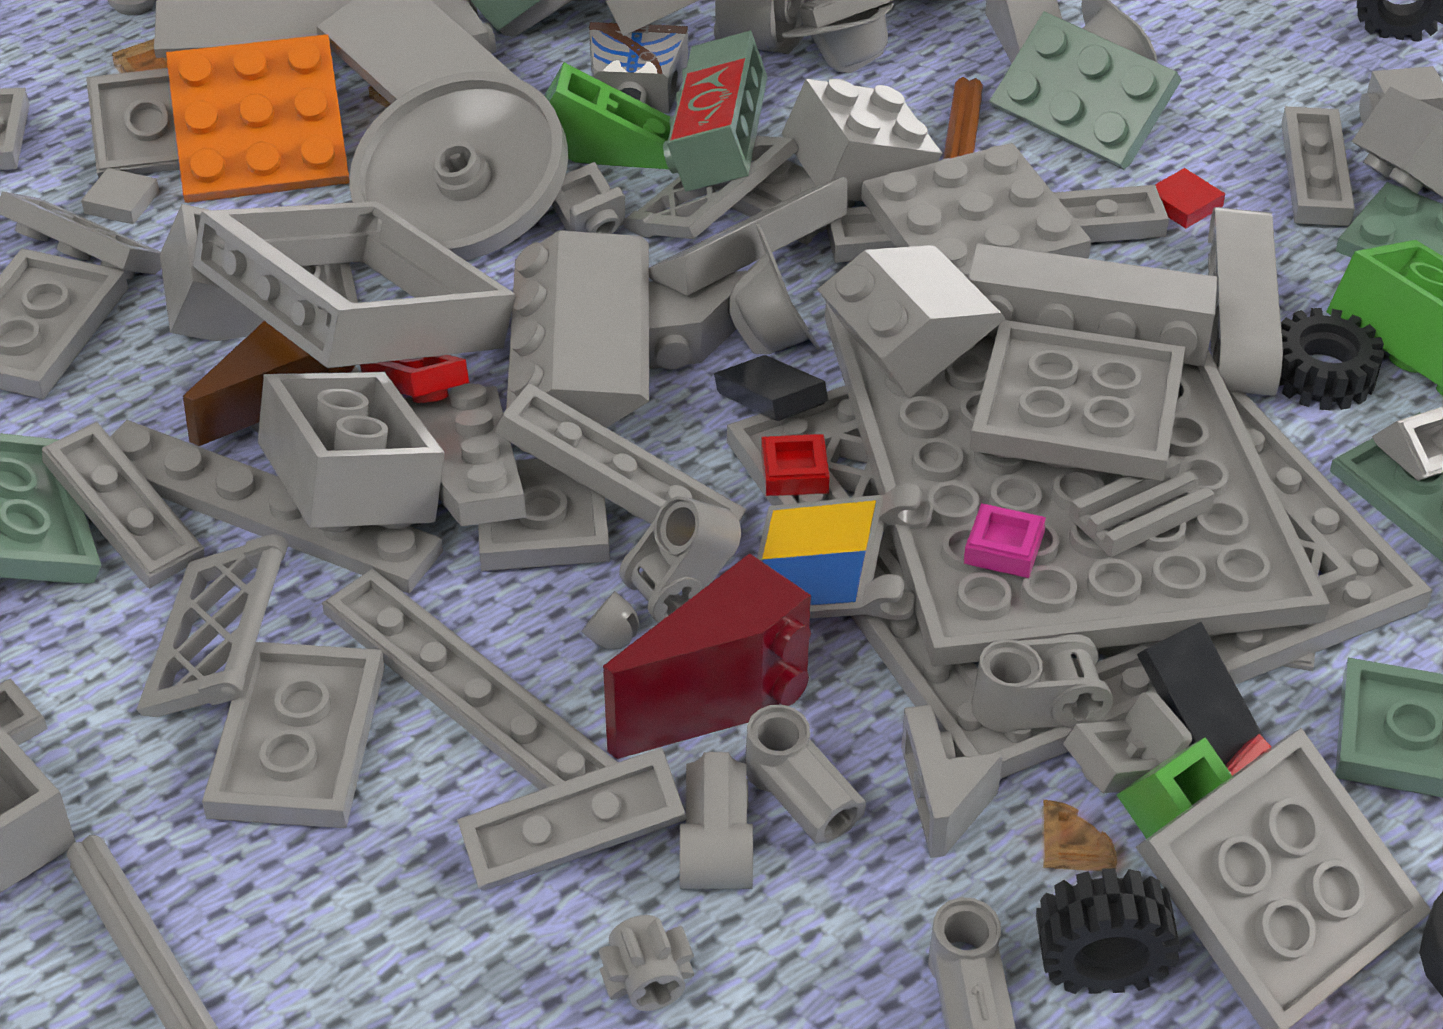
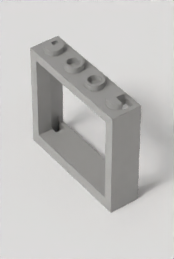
(259, 263)

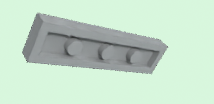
(599, 456)

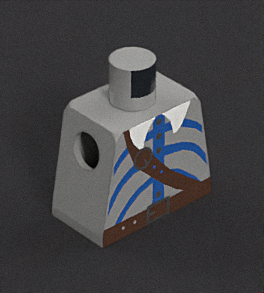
(642, 63)

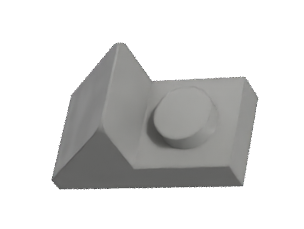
(945, 788)

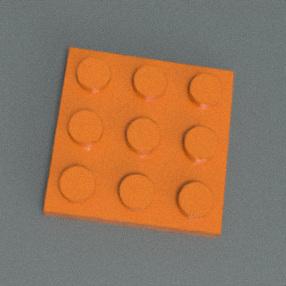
(256, 118)

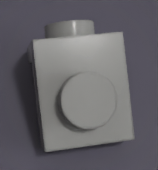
(589, 203)
(1124, 750)

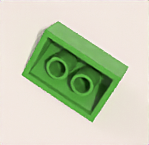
(1401, 297)

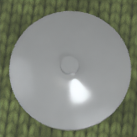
(464, 160)

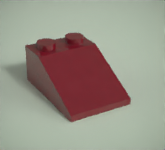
(710, 662)

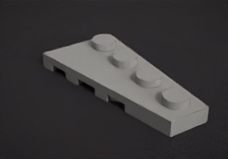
(478, 466)

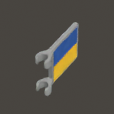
(835, 547)

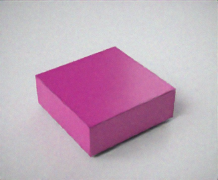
(1004, 540)

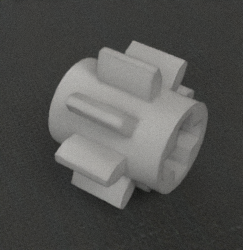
(646, 962)

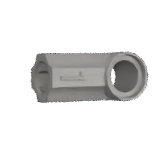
(799, 774)
(716, 835)
(969, 981)

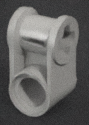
(680, 552)
(1036, 682)

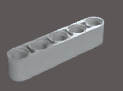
(1247, 309)

